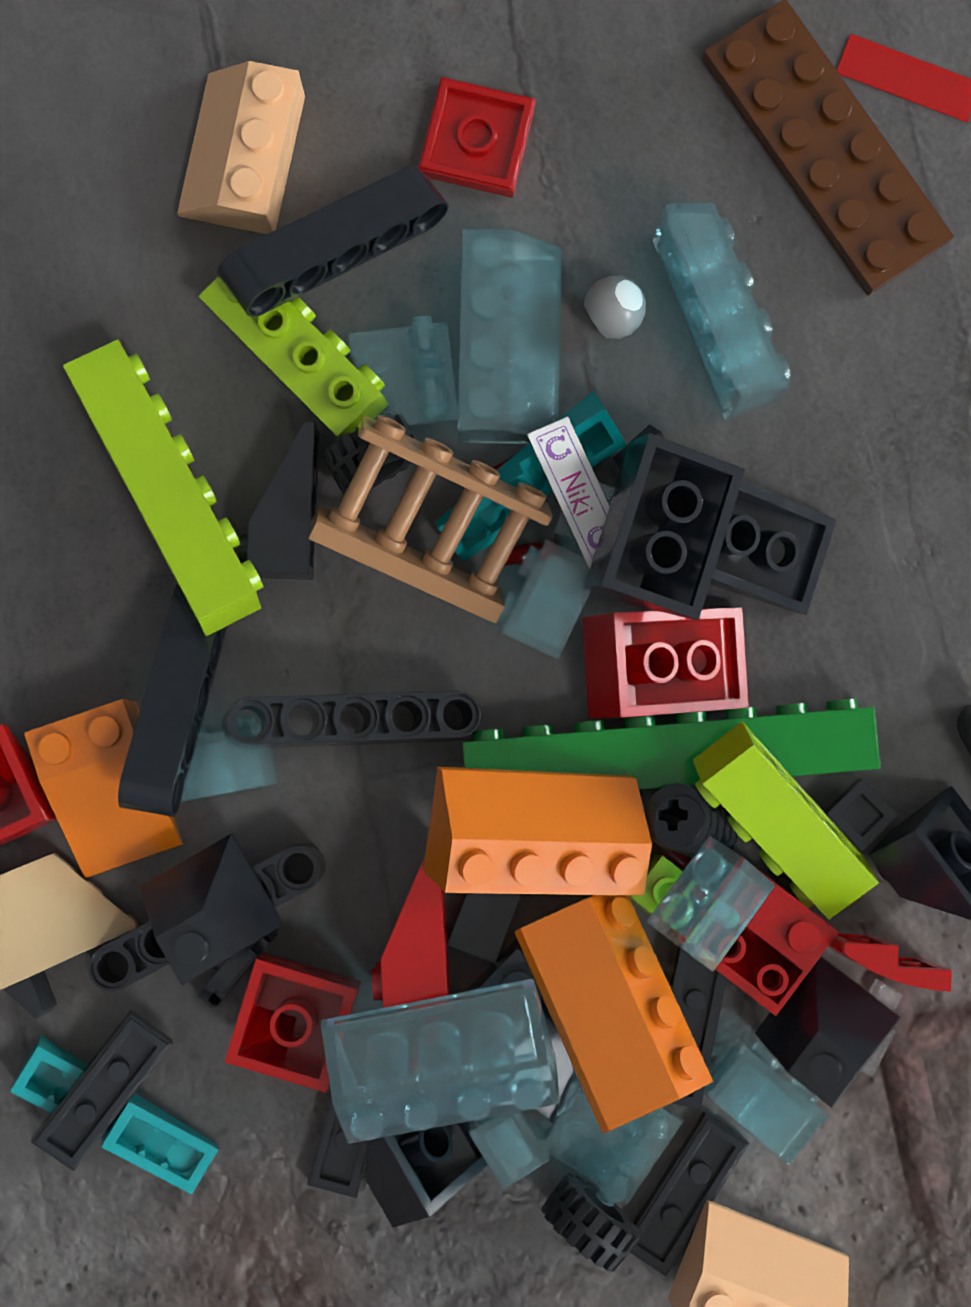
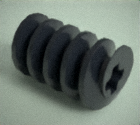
(684, 820)

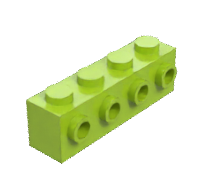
(304, 359)
(783, 821)

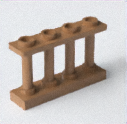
(387, 548)

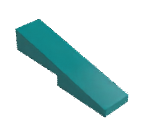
(598, 439)
(139, 1131)

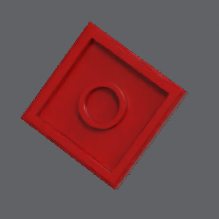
(477, 137)

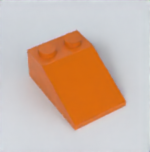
(81, 773)

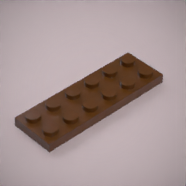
(827, 147)

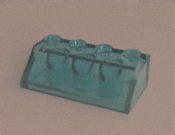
(720, 308)
(508, 336)
(440, 1061)

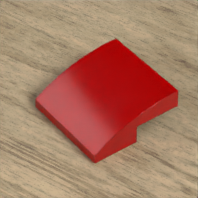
(883, 959)

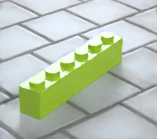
(163, 487)

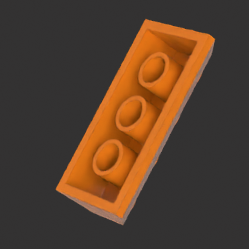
(537, 833)
(613, 1009)

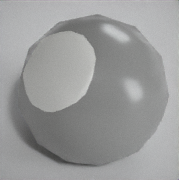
(615, 305)

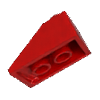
(664, 663)
(417, 952)

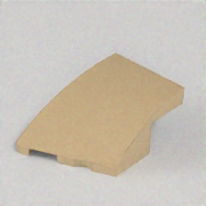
(51, 917)

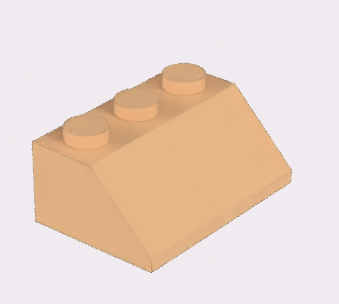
(243, 147)
(756, 1264)

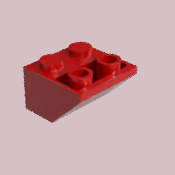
(776, 949)

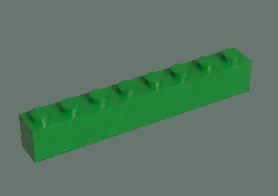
(664, 754)

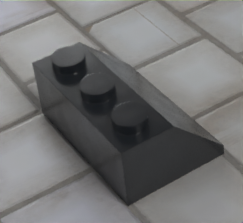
(664, 527)

